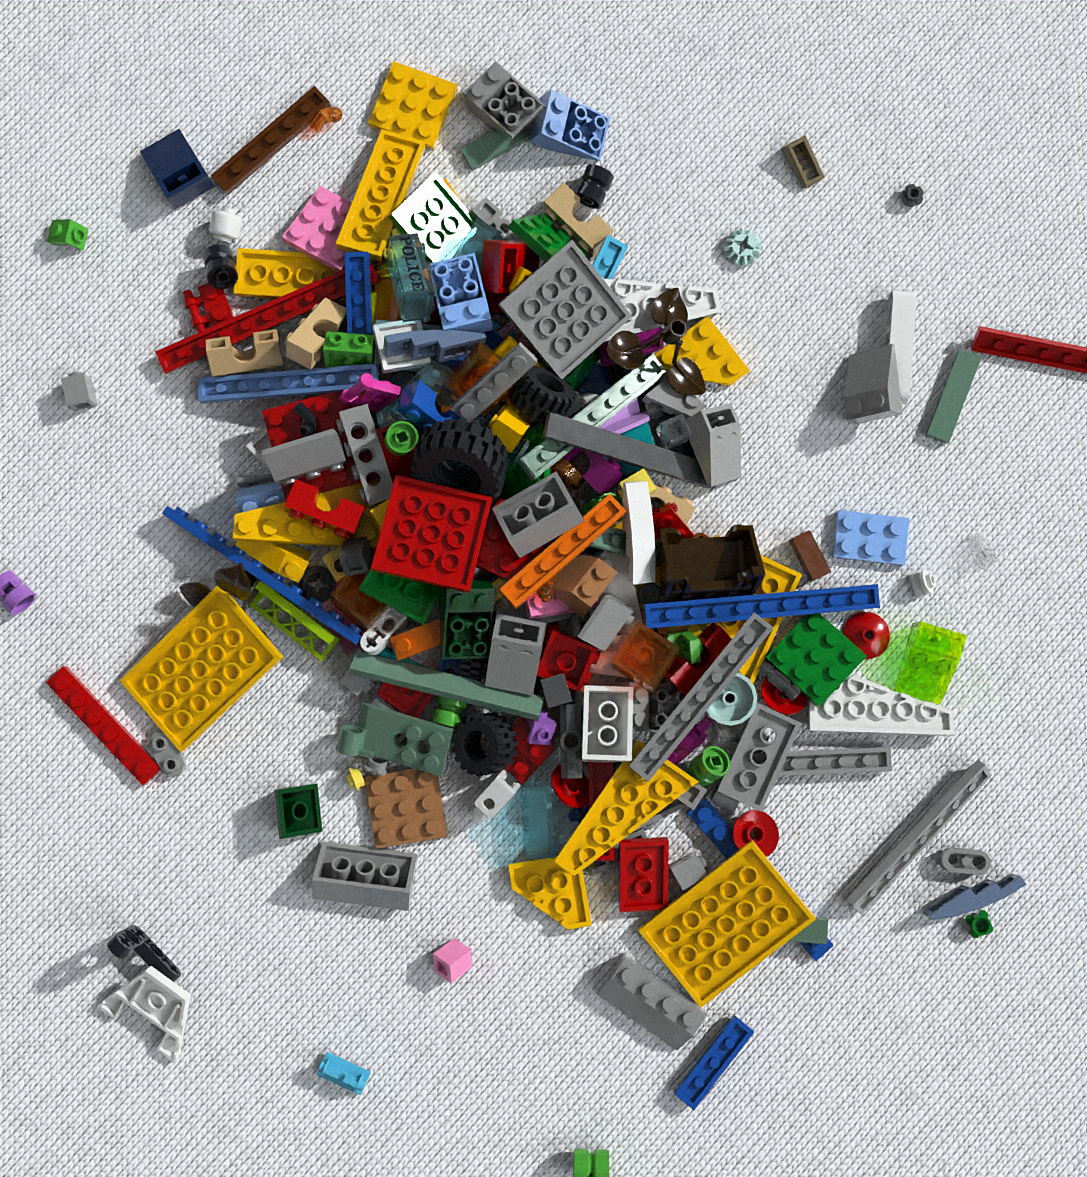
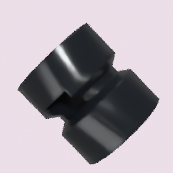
(594, 185)
(220, 266)

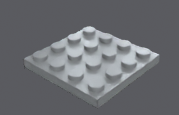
(565, 309)

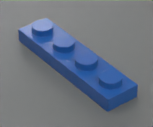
(358, 293)
(713, 1062)

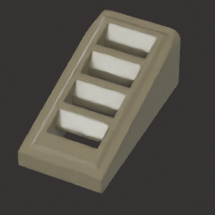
(795, 165)

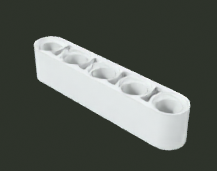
(900, 332)

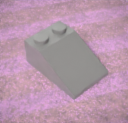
(872, 385)

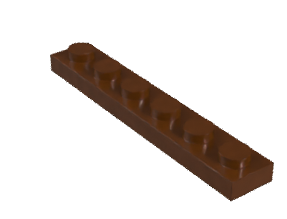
(270, 140)

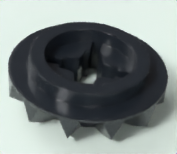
(311, 575)

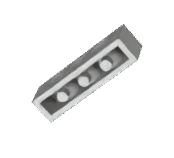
(360, 418)

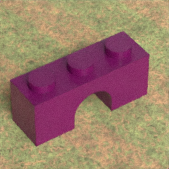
(602, 472)

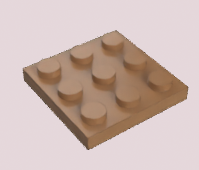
(405, 807)

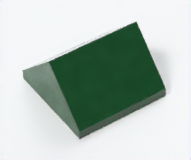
(298, 810)

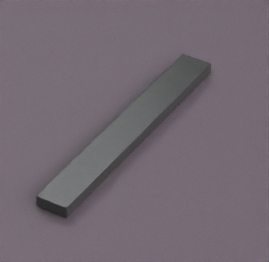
(623, 449)

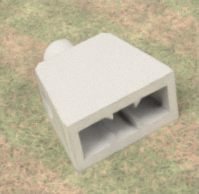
(500, 791)

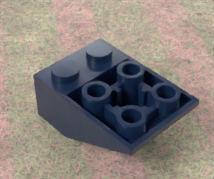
(176, 169)

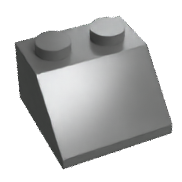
(607, 622)

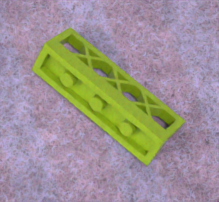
(298, 614)

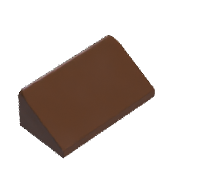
(809, 556)

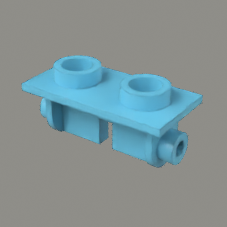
(343, 1073)

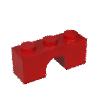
(342, 520)
(685, 675)

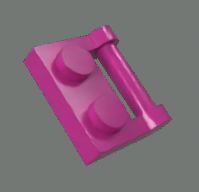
(377, 397)

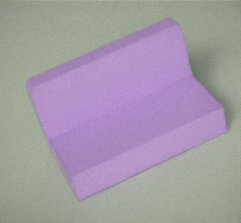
(626, 419)

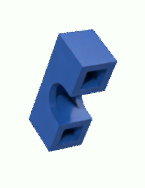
(418, 406)

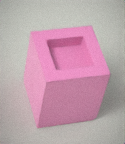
(452, 960)

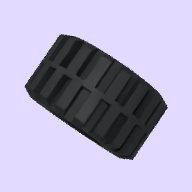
(540, 393)
(468, 746)

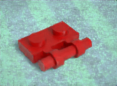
(215, 304)

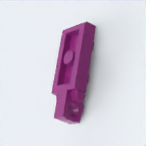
(691, 741)

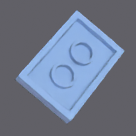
(870, 537)

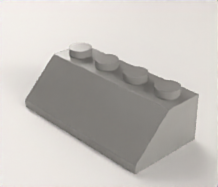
(364, 876)
(652, 1002)

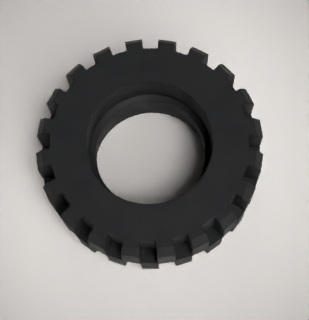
(466, 444)

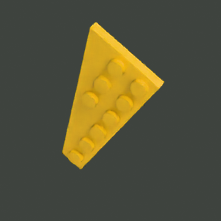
(275, 525)
(622, 809)

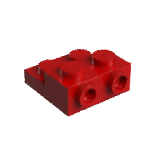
(569, 657)
(528, 755)

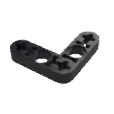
(136, 940)

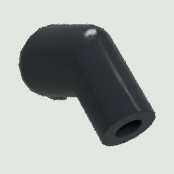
(309, 420)

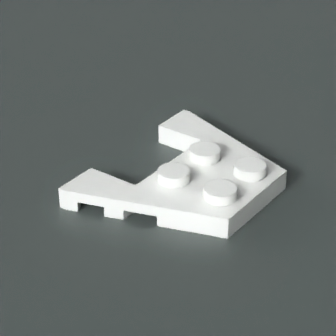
(156, 1000)

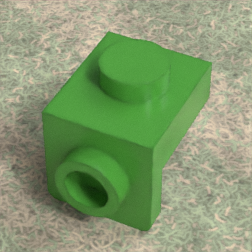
(67, 233)
(689, 645)

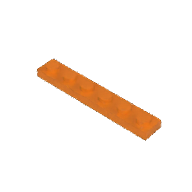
(562, 551)

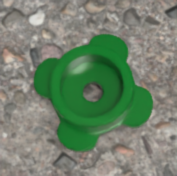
(985, 928)

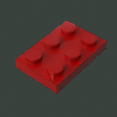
(643, 874)

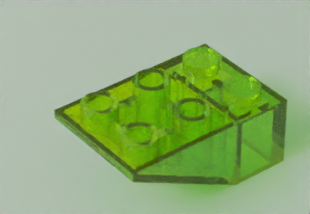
(929, 661)

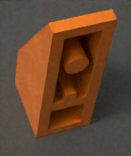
(417, 640)

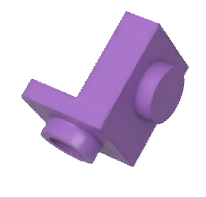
(541, 730)

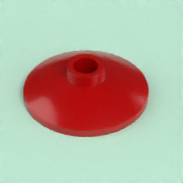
(857, 626)
(771, 697)
(570, 791)
(762, 825)

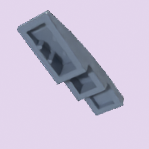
(425, 343)
(966, 900)

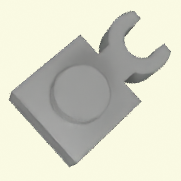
(490, 214)

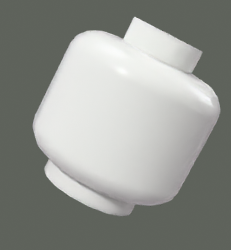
(225, 224)

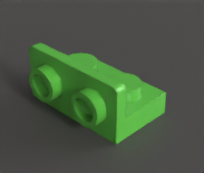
(348, 349)

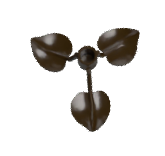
(671, 311)
(229, 579)

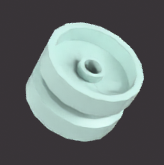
(740, 708)

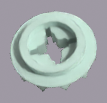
(747, 256)

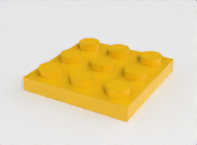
(413, 104)

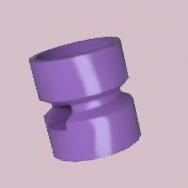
(13, 595)

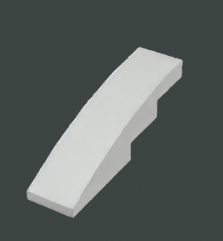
(639, 532)

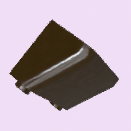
(709, 565)

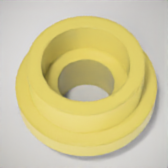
(355, 779)

